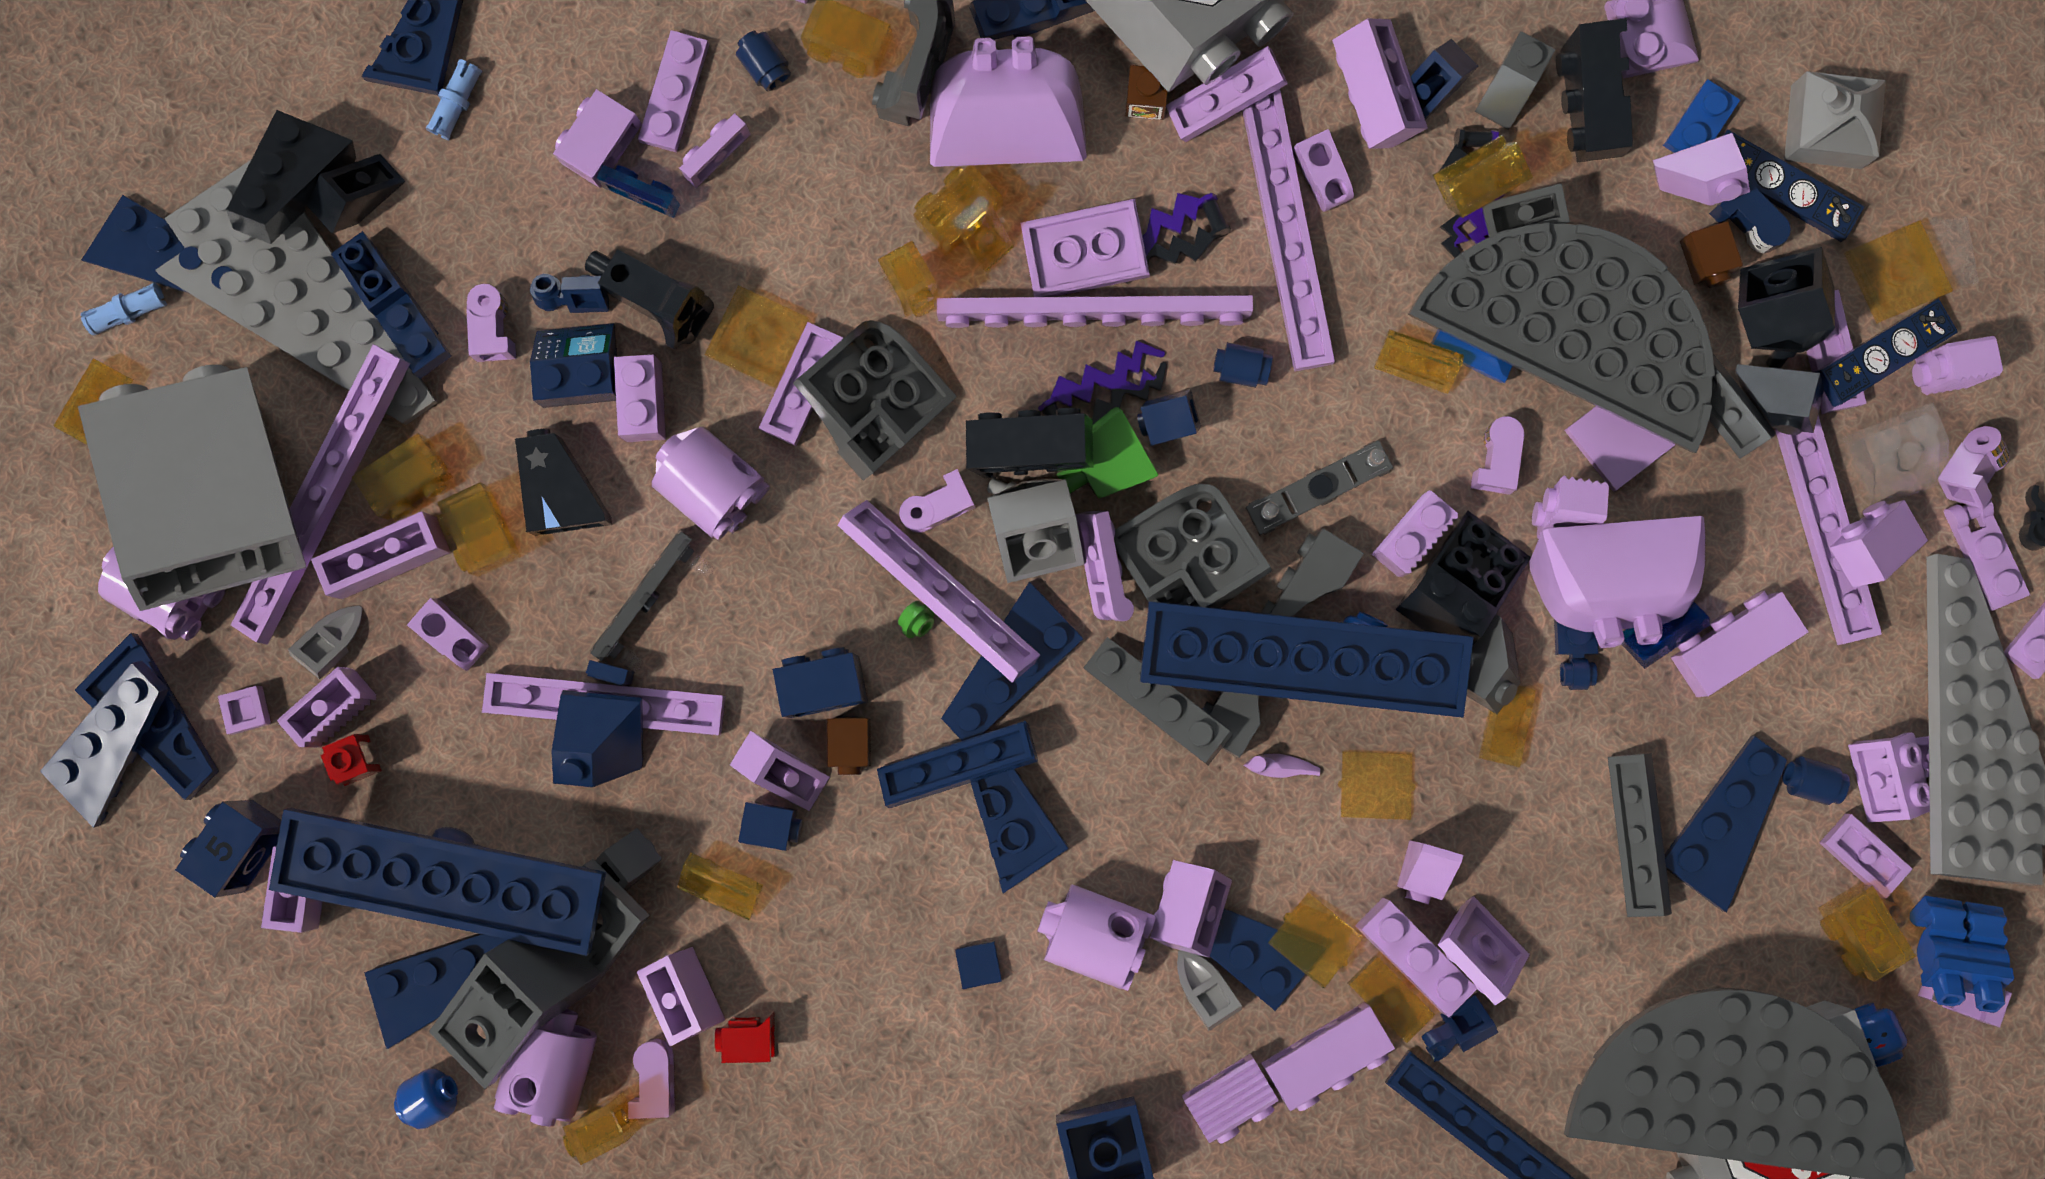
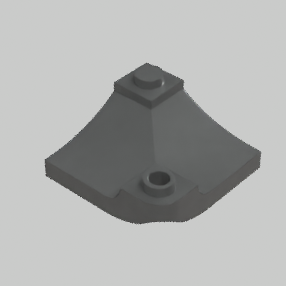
(907, 90)
(873, 395)
(1190, 553)

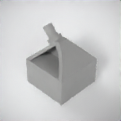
(1835, 120)
(1034, 527)

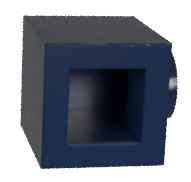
(1169, 417)
(769, 826)

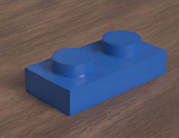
(1702, 118)

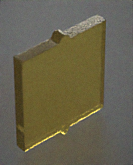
(1376, 785)
(1315, 940)

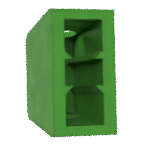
(1117, 458)

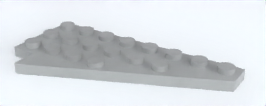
(285, 293)
(1981, 744)

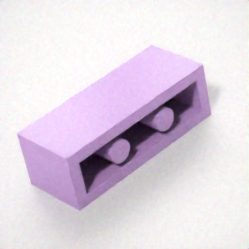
(1379, 83)
(380, 555)
(1738, 642)
(1416, 957)
(1328, 1057)

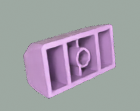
(1006, 107)
(1620, 575)

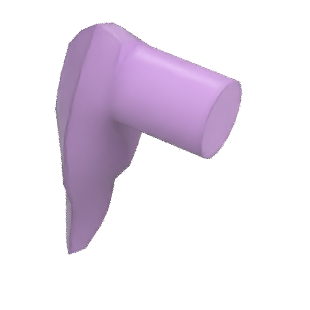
(1281, 766)

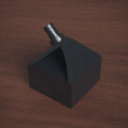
(1787, 304)

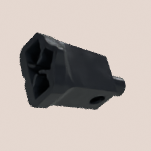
(672, 303)

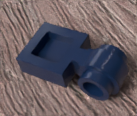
(579, 293)
(1576, 645)

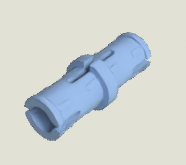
(454, 99)
(123, 309)

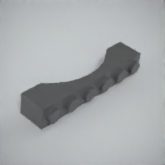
(1322, 570)

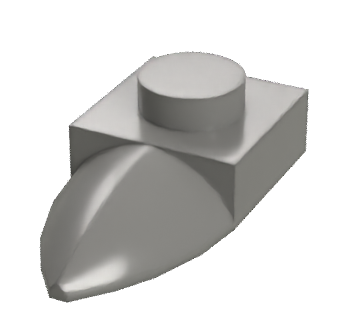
(327, 641)
(1206, 990)

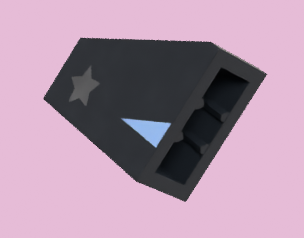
(555, 487)

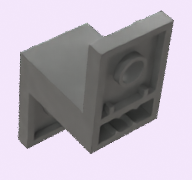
(527, 985)

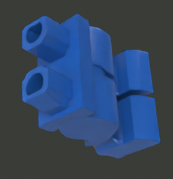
(1963, 951)

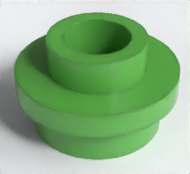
(916, 620)

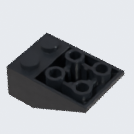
(1464, 581)

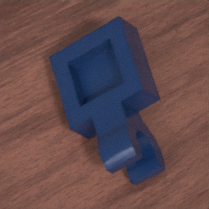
(1465, 1027)

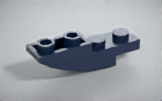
(1023, 17)
(391, 304)

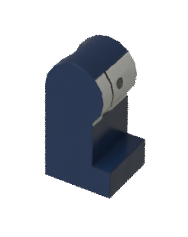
(1756, 218)

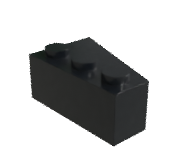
(1595, 91)
(284, 175)
(1029, 442)

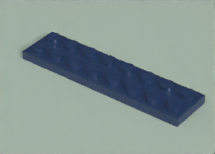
(1306, 659)
(437, 881)

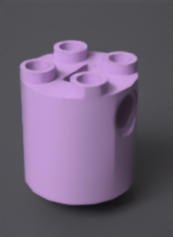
(707, 481)
(171, 620)
(1096, 936)
(548, 1072)

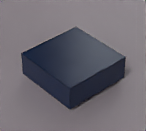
(609, 673)
(978, 965)

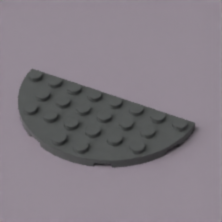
(1584, 318)
(1741, 1083)

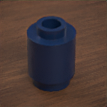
(762, 59)
(1243, 365)
(1816, 781)

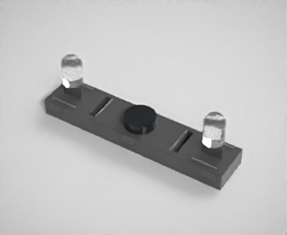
(1319, 487)
(644, 598)

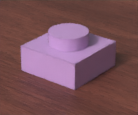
(244, 710)

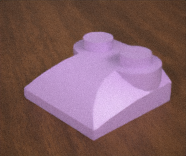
(1655, 35)

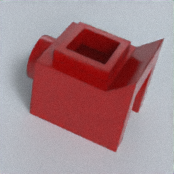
(346, 761)
(746, 1040)

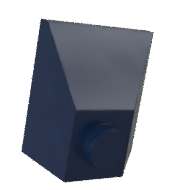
(596, 738)

